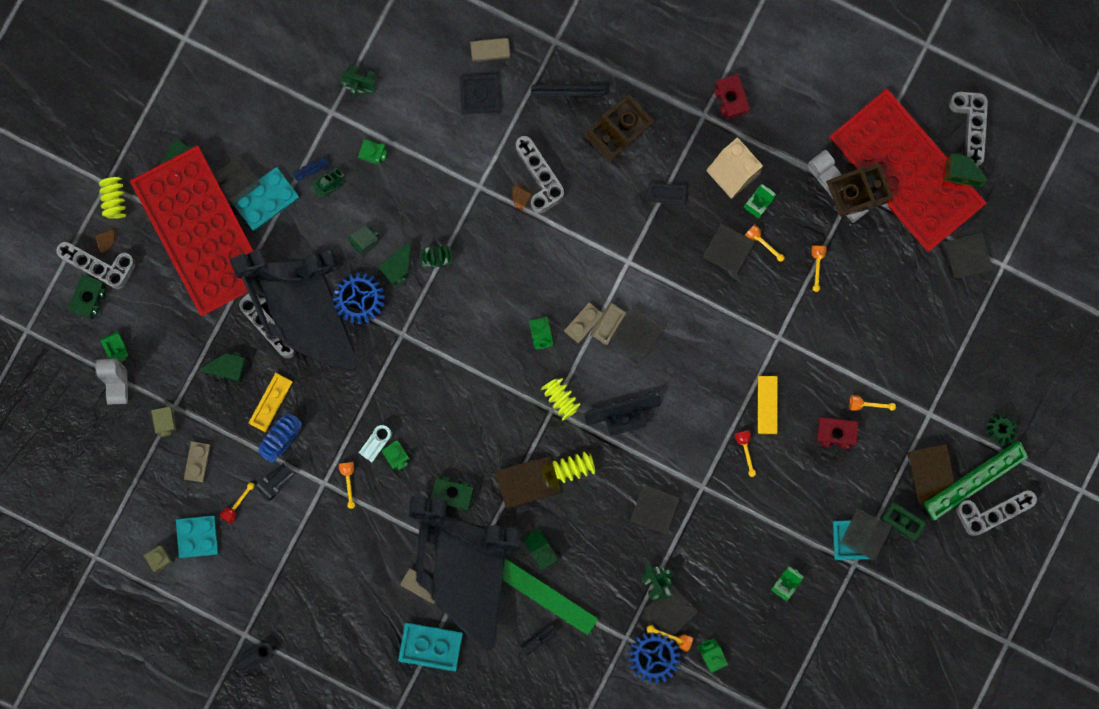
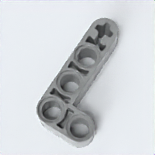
(972, 130)
(823, 169)
(537, 171)
(93, 263)
(252, 315)
(115, 377)
(998, 510)

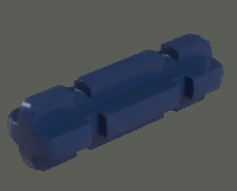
(311, 169)

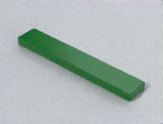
(975, 480)
(548, 597)

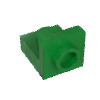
(373, 152)
(396, 456)

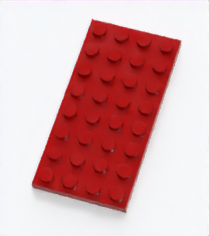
(912, 167)
(195, 227)

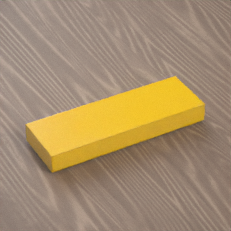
(270, 402)
(767, 404)

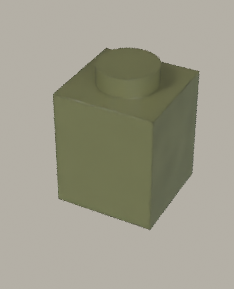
(164, 421)
(158, 559)

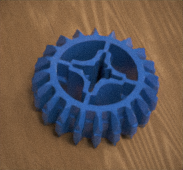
(350, 301)
(280, 437)
(669, 666)

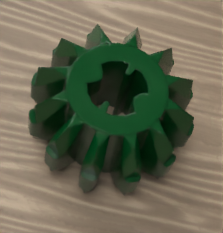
(436, 256)
(1008, 429)

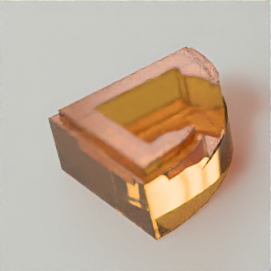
(520, 197)
(105, 241)

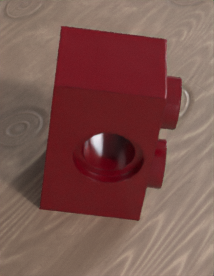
(733, 86)
(848, 428)

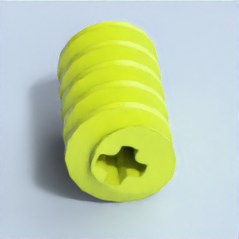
(111, 198)
(561, 398)
(574, 467)

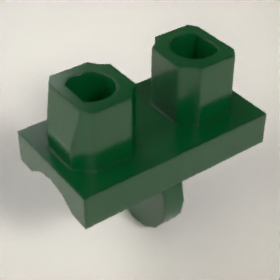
(358, 83)
(328, 183)
(661, 581)

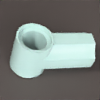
(374, 444)

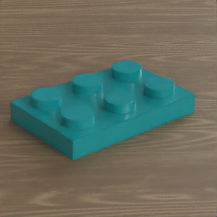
(266, 200)
(430, 647)

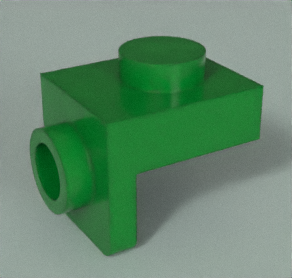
(760, 201)
(541, 333)
(115, 347)
(787, 583)
(712, 655)

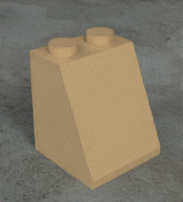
(735, 168)

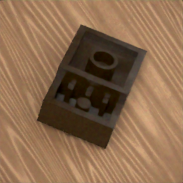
(618, 128)
(860, 190)
(930, 472)
(528, 482)

